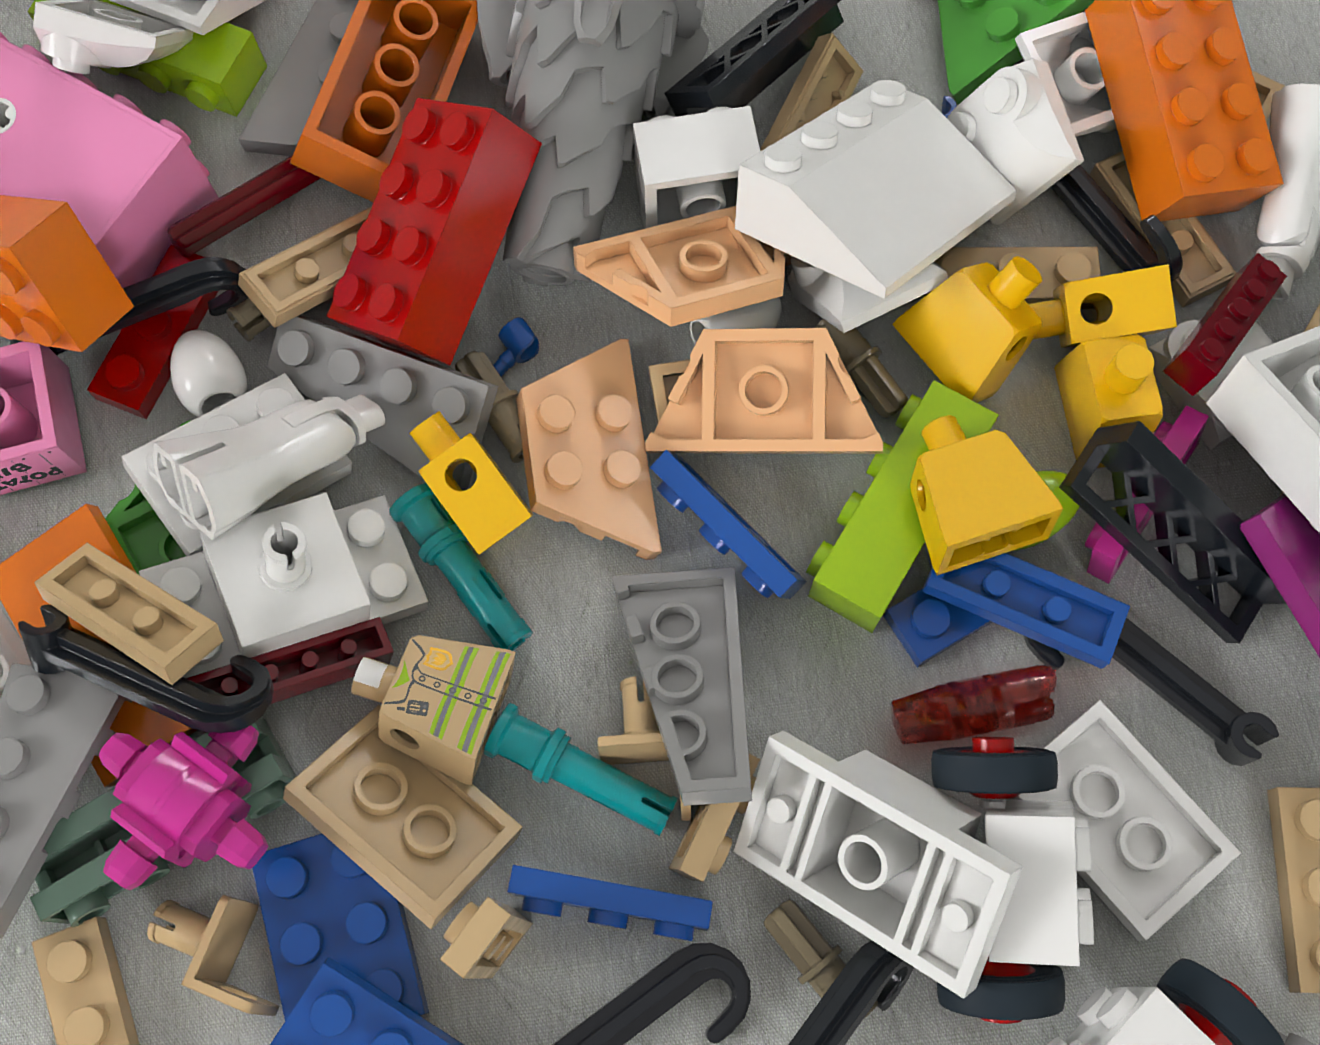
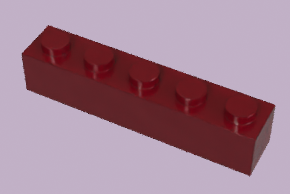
(1225, 324)
(309, 662)

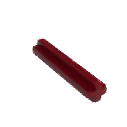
(238, 207)

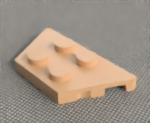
(686, 267)
(765, 397)
(589, 450)

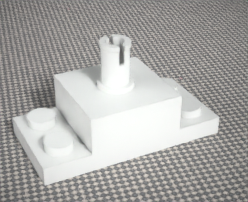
(295, 576)
(880, 856)

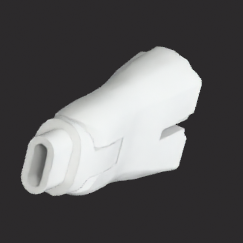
(1291, 212)
(236, 470)

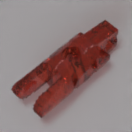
(976, 706)

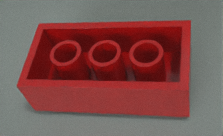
(434, 228)

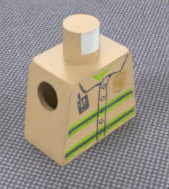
(439, 701)

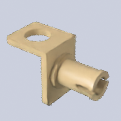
(641, 735)
(214, 949)

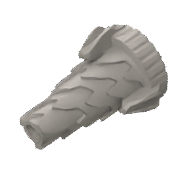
(577, 86)

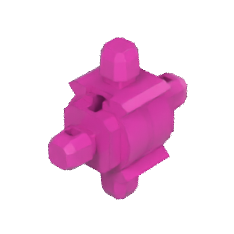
(180, 803)

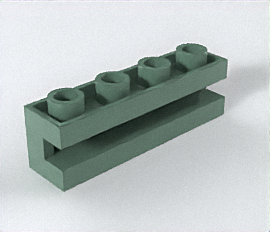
(73, 875)

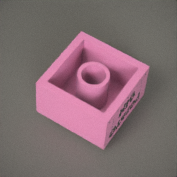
(36, 419)

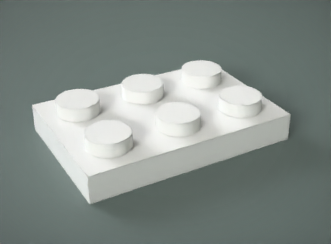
(238, 412)
(1145, 832)

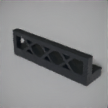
(754, 56)
(1180, 507)

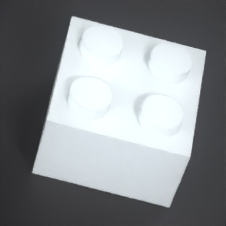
(691, 162)

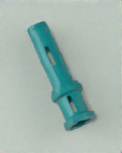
(447, 548)
(552, 756)

